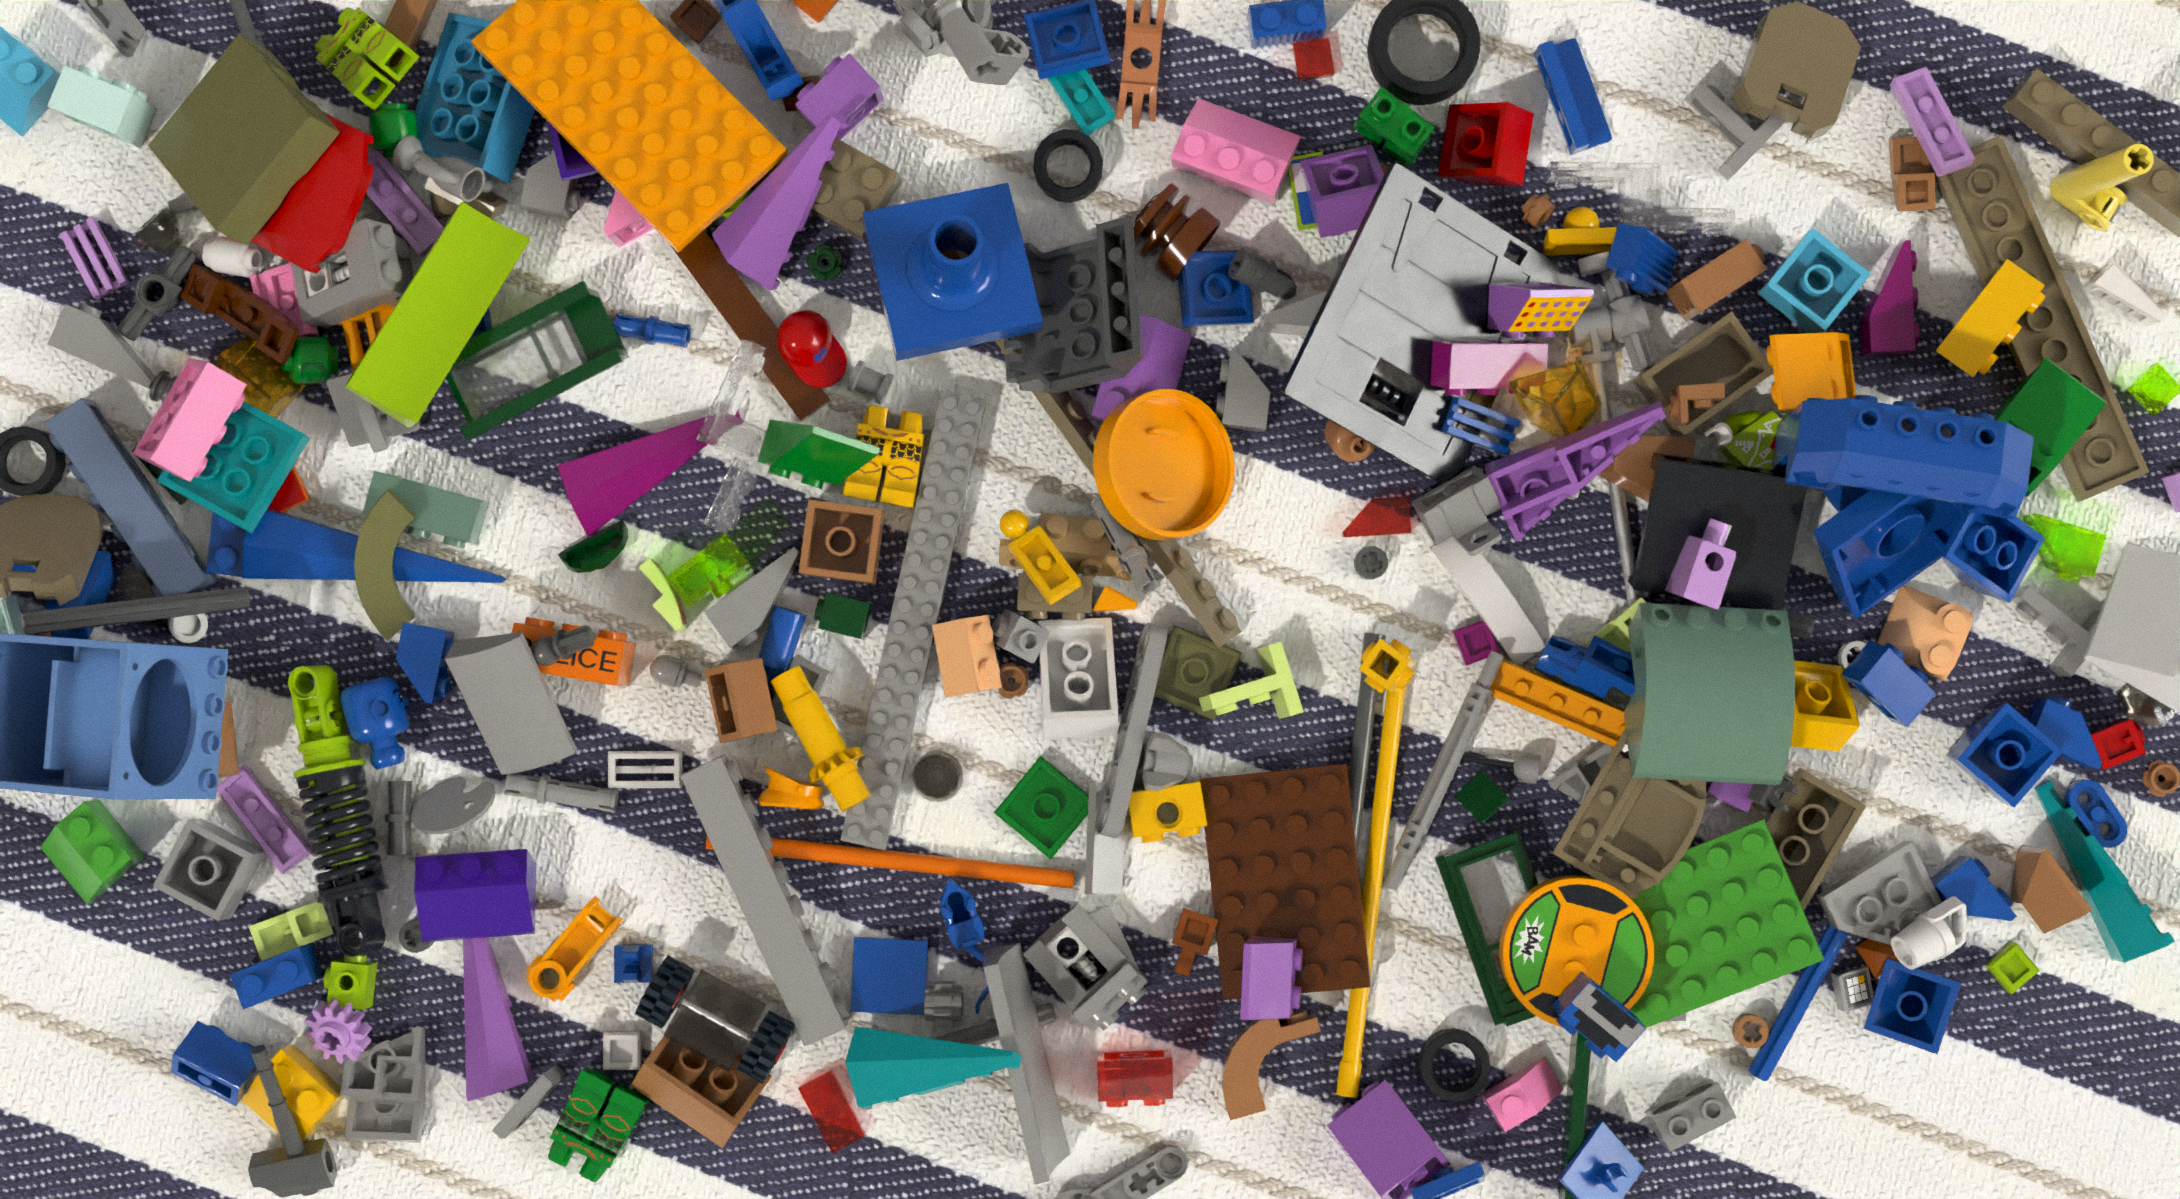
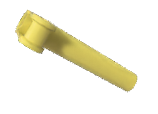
(2091, 187)

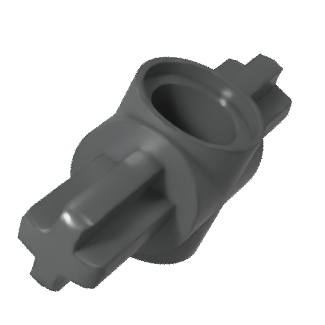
(145, 307)

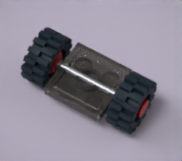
(714, 1019)

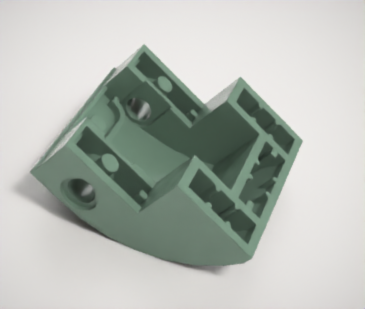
(1710, 694)

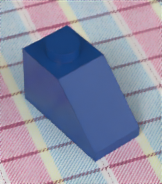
(2066, 730)

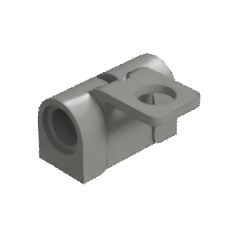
(1460, 511)

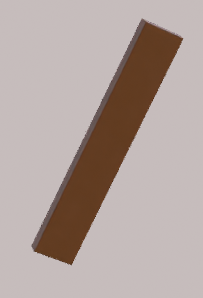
(748, 321)

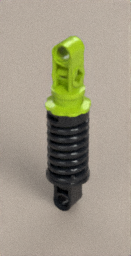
(333, 786)

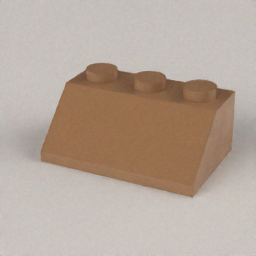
(698, 1090)

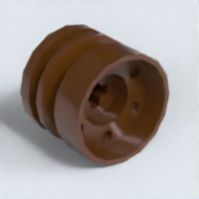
(1172, 232)

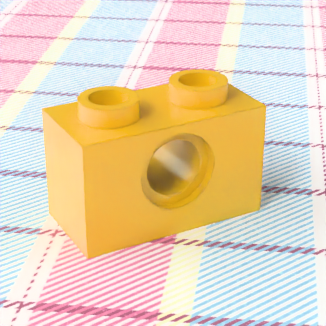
(1190, 807)

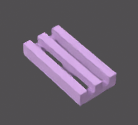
(79, 231)

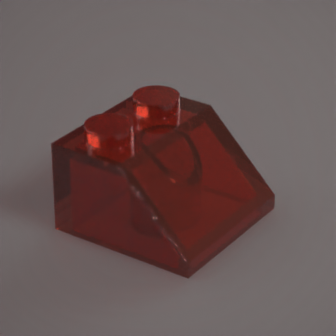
(1135, 1076)

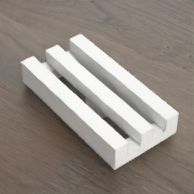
(677, 769)

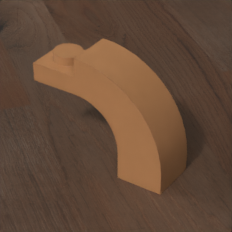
(1246, 1054)

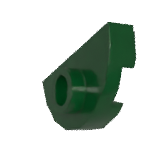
(597, 550)

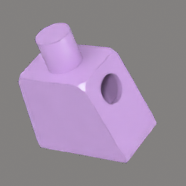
(1702, 580)

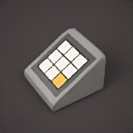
(1852, 988)

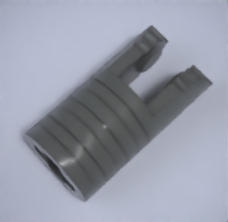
(1261, 274)

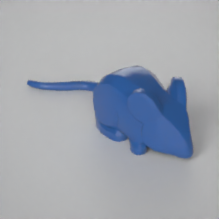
(963, 923)

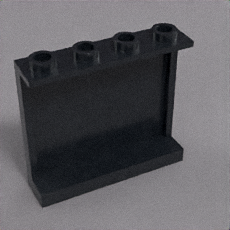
(1748, 498)

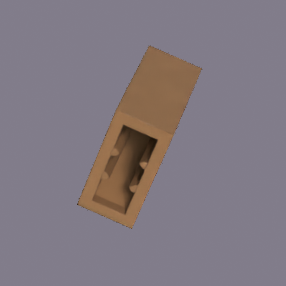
(1717, 279)
(1632, 465)

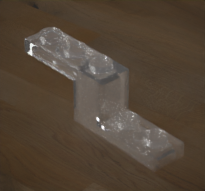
(1639, 196)
(734, 436)

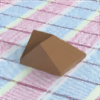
(2045, 889)

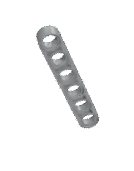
(1132, 730)

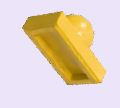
(1579, 236)

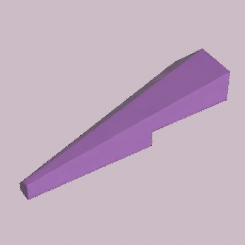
(764, 225)

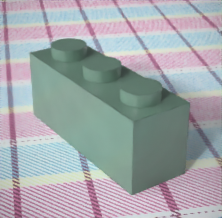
(436, 510)

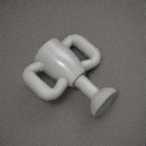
(447, 172)

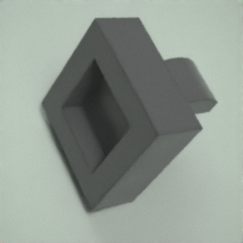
(1768, 796)

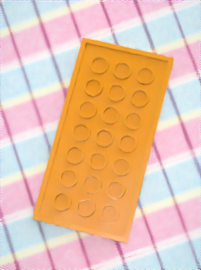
(633, 107)

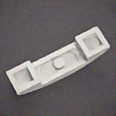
(1491, 600)

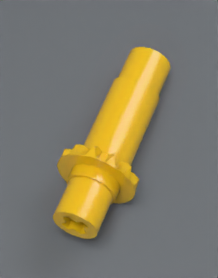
(821, 740)

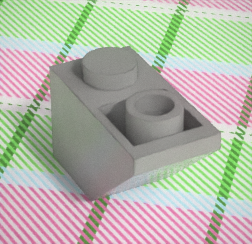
(546, 192)
(1245, 396)

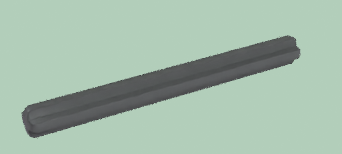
(134, 610)

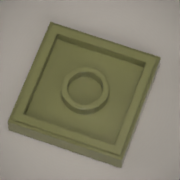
(1194, 669)

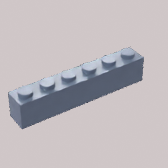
(128, 500)

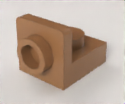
(1699, 395)

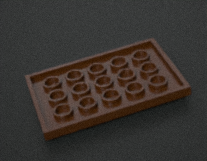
(1287, 870)

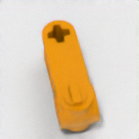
(573, 950)

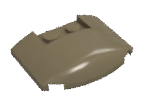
(1632, 827)

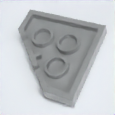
(1882, 896)

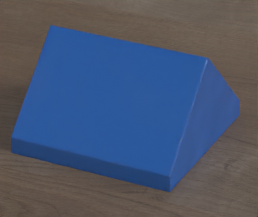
(1912, 1006)

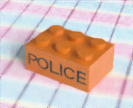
(605, 663)

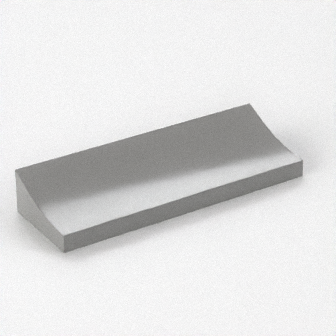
(1032, 1081)

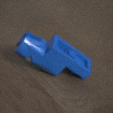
(1588, 668)

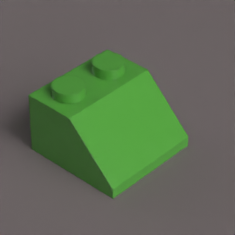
(91, 849)

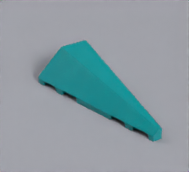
(2114, 905)
(898, 1064)

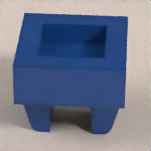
(633, 963)

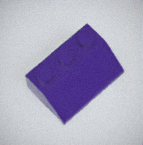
(475, 894)

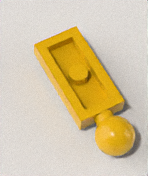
(1038, 557)

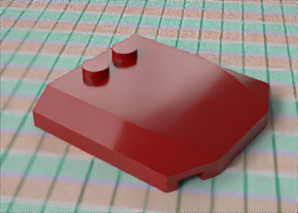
(322, 203)

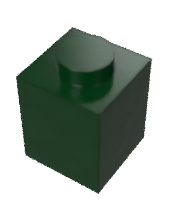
(843, 615)

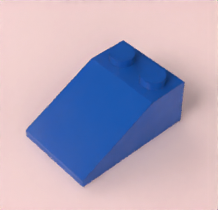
(1991, 553)

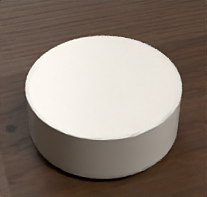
(1593, 263)
(188, 628)

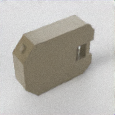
(1802, 54)
(50, 533)

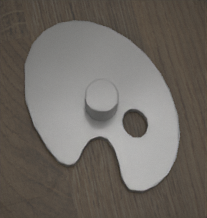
(443, 806)

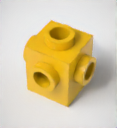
(1373, 665)

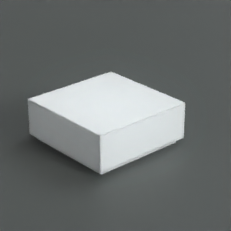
(622, 1050)

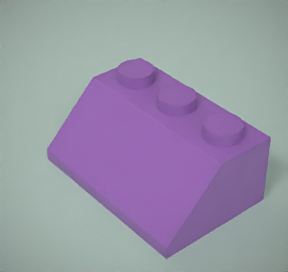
(1159, 368)

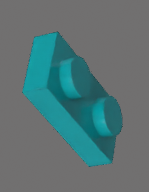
(1083, 100)

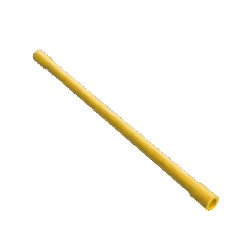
(1350, 1064)

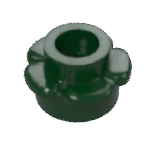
(830, 271)

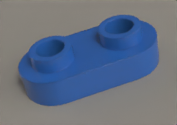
(2095, 811)

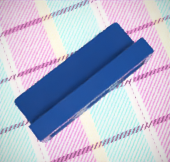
(1572, 95)

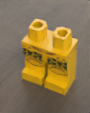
(899, 452)

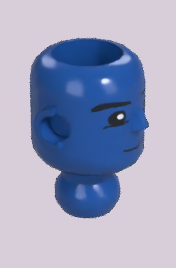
(376, 715)

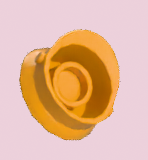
(790, 793)

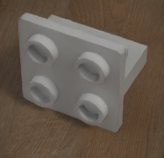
(362, 420)

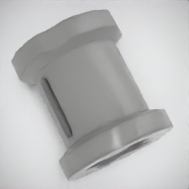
(870, 382)

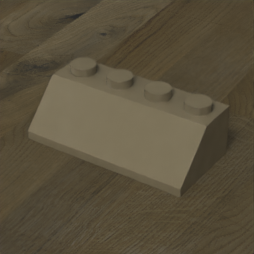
(1812, 830)

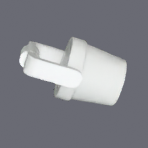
(1929, 935)

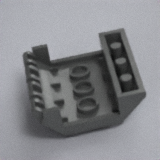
(1086, 312)

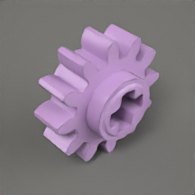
(337, 1030)

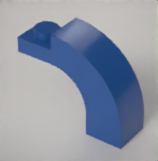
(760, 47)

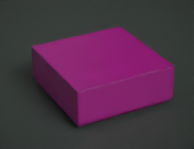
(1475, 642)

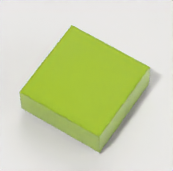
(2011, 967)

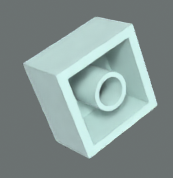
(103, 104)

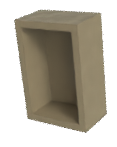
(1715, 355)

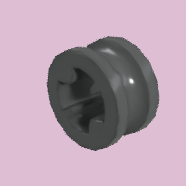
(161, 386)
(1380, 556)
(406, 942)

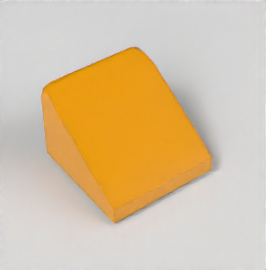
(1113, 601)

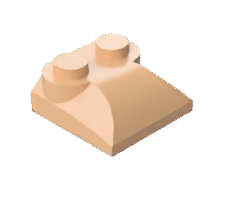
(1926, 631)

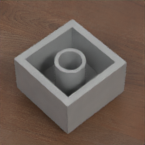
(209, 869)

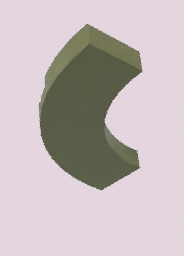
(374, 564)

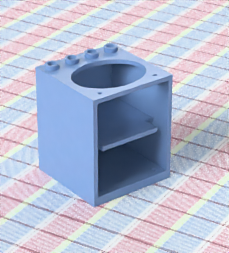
(110, 718)

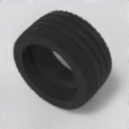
(1424, 92)

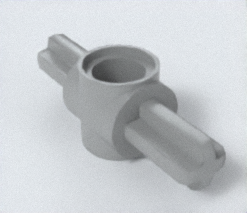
(1628, 321)

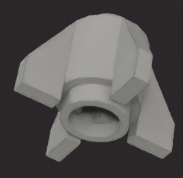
(1162, 762)

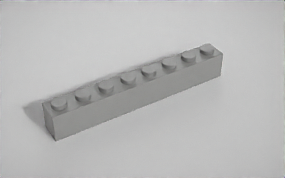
(765, 899)

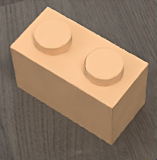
(967, 656)

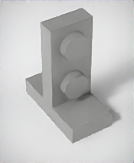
(1732, 126)
(2059, 628)

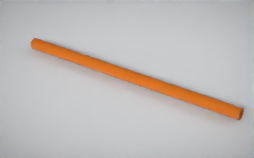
(920, 863)

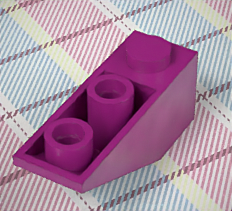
(1888, 319)

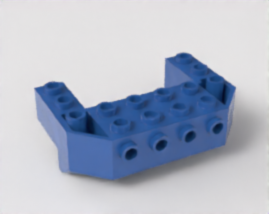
(1906, 452)

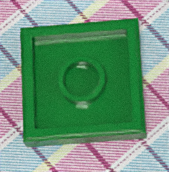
(1044, 807)

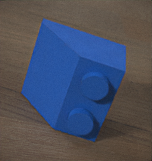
(2005, 754)

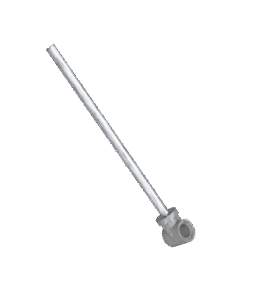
(1590, 333)

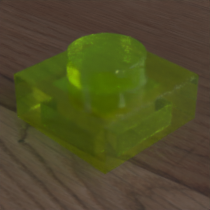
(2154, 389)

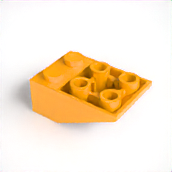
(1810, 368)

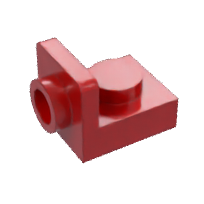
(2119, 742)

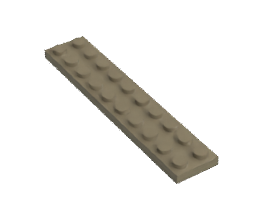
(2002, 225)

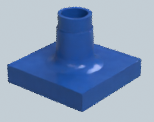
(947, 302)
(1881, 542)

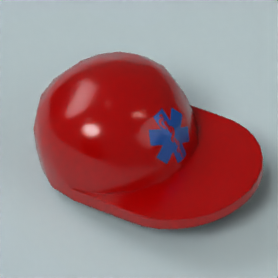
(811, 349)

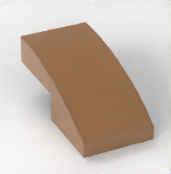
(1911, 175)

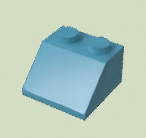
(24, 83)

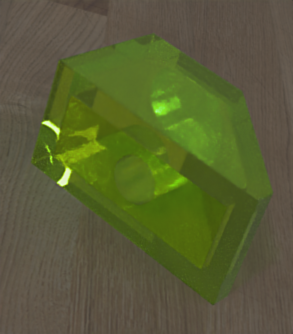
(2067, 547)

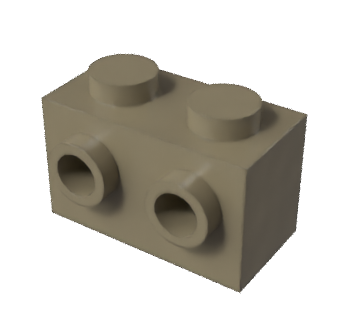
(1071, 606)

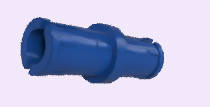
(652, 330)

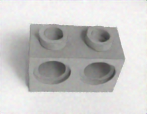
(1690, 1114)

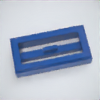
(1506, 434)

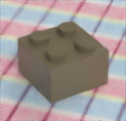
(852, 186)

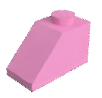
(1522, 1094)

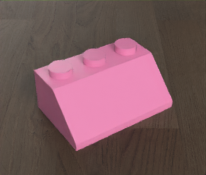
(1234, 151)
(191, 419)

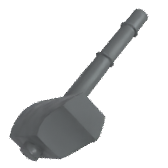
(298, 1165)

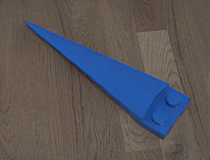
(303, 549)

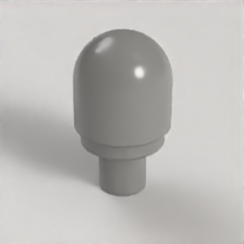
(673, 672)

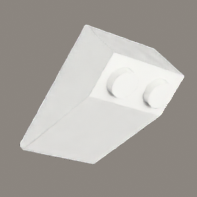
(1078, 679)

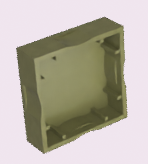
(243, 139)

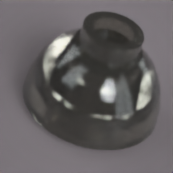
(159, 233)
(937, 776)

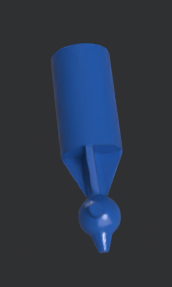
(780, 642)

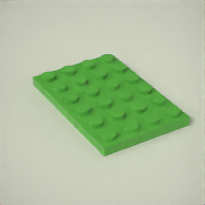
(1722, 924)

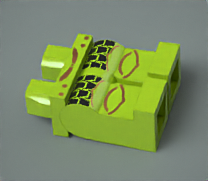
(354, 49)

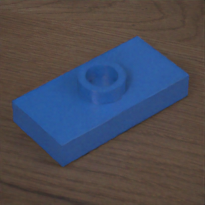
(1449, 1182)

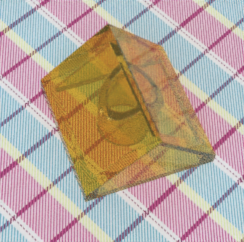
(267, 384)
(1558, 398)

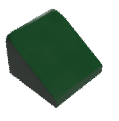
(1481, 797)

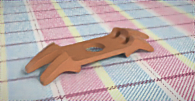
(1141, 80)

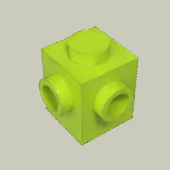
(351, 981)

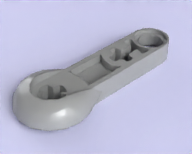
(1118, 1185)

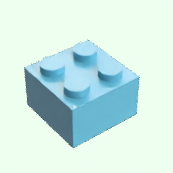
(1814, 283)

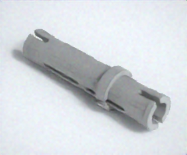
(1131, 555)
(567, 793)

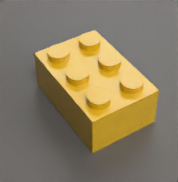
(1992, 319)

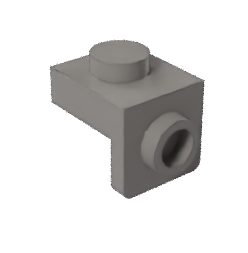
(1019, 635)

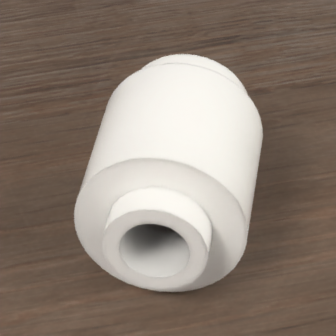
(231, 257)

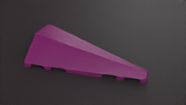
(616, 477)

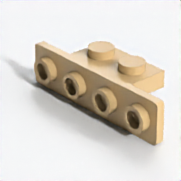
(1079, 541)

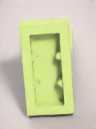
(1277, 681)

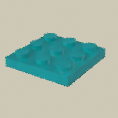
(243, 467)

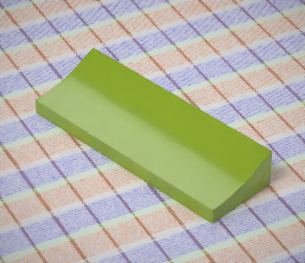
(436, 314)

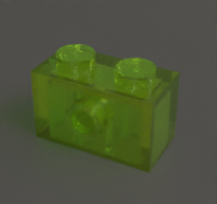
(709, 571)

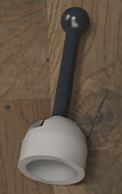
(1524, 767)

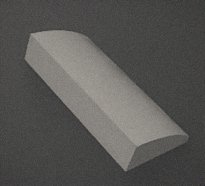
(510, 701)

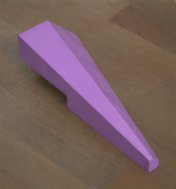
(1546, 474)
(492, 1042)

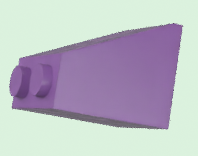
(1387, 1142)

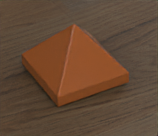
(1875, 955)

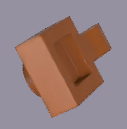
(1194, 935)

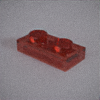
(832, 1111)

